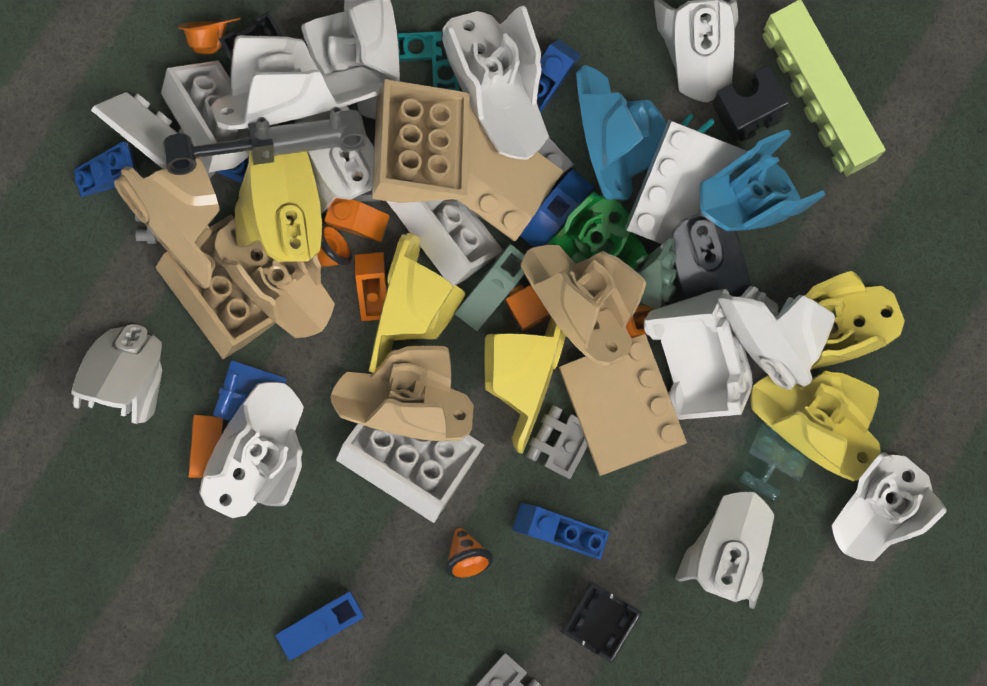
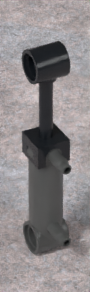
(342, 130)

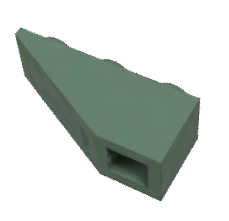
(659, 275)
(492, 288)

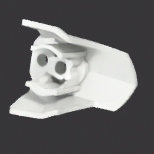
(699, 61)
(334, 174)
(871, 524)
(737, 530)

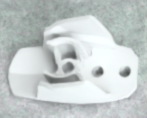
(354, 39)
(780, 343)
(121, 372)
(263, 446)

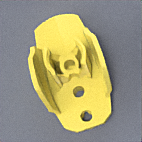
(268, 196)
(850, 301)
(415, 302)
(520, 372)
(823, 420)

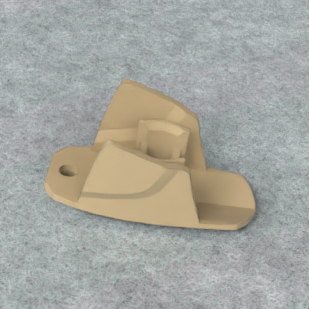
(175, 213)
(282, 290)
(587, 298)
(407, 396)

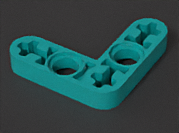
(429, 52)

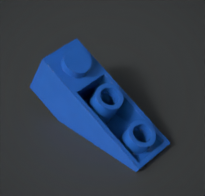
(555, 68)
(560, 530)
(320, 625)

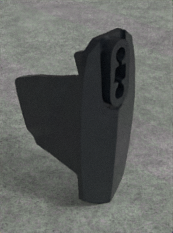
(723, 271)

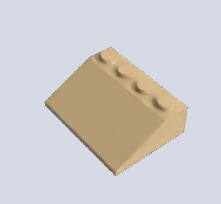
(420, 143)
(505, 188)
(222, 309)
(623, 408)

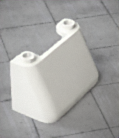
(703, 357)

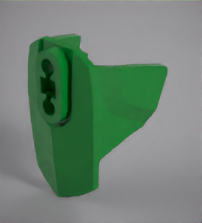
(612, 238)

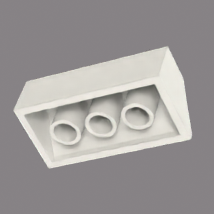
(190, 94)
(449, 236)

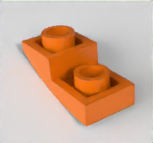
(205, 435)

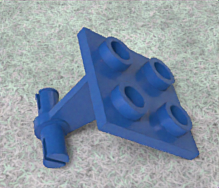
(238, 385)

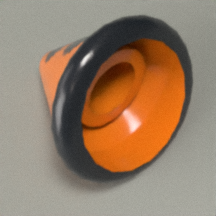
(338, 253)
(467, 556)

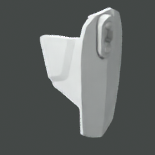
(501, 79)
(281, 82)

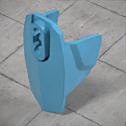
(617, 133)
(753, 190)

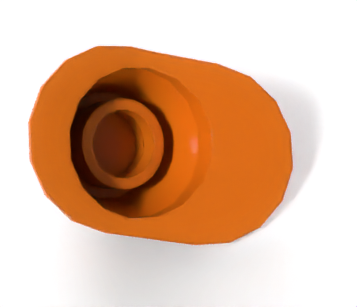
(204, 35)

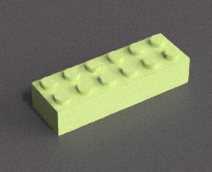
(822, 88)

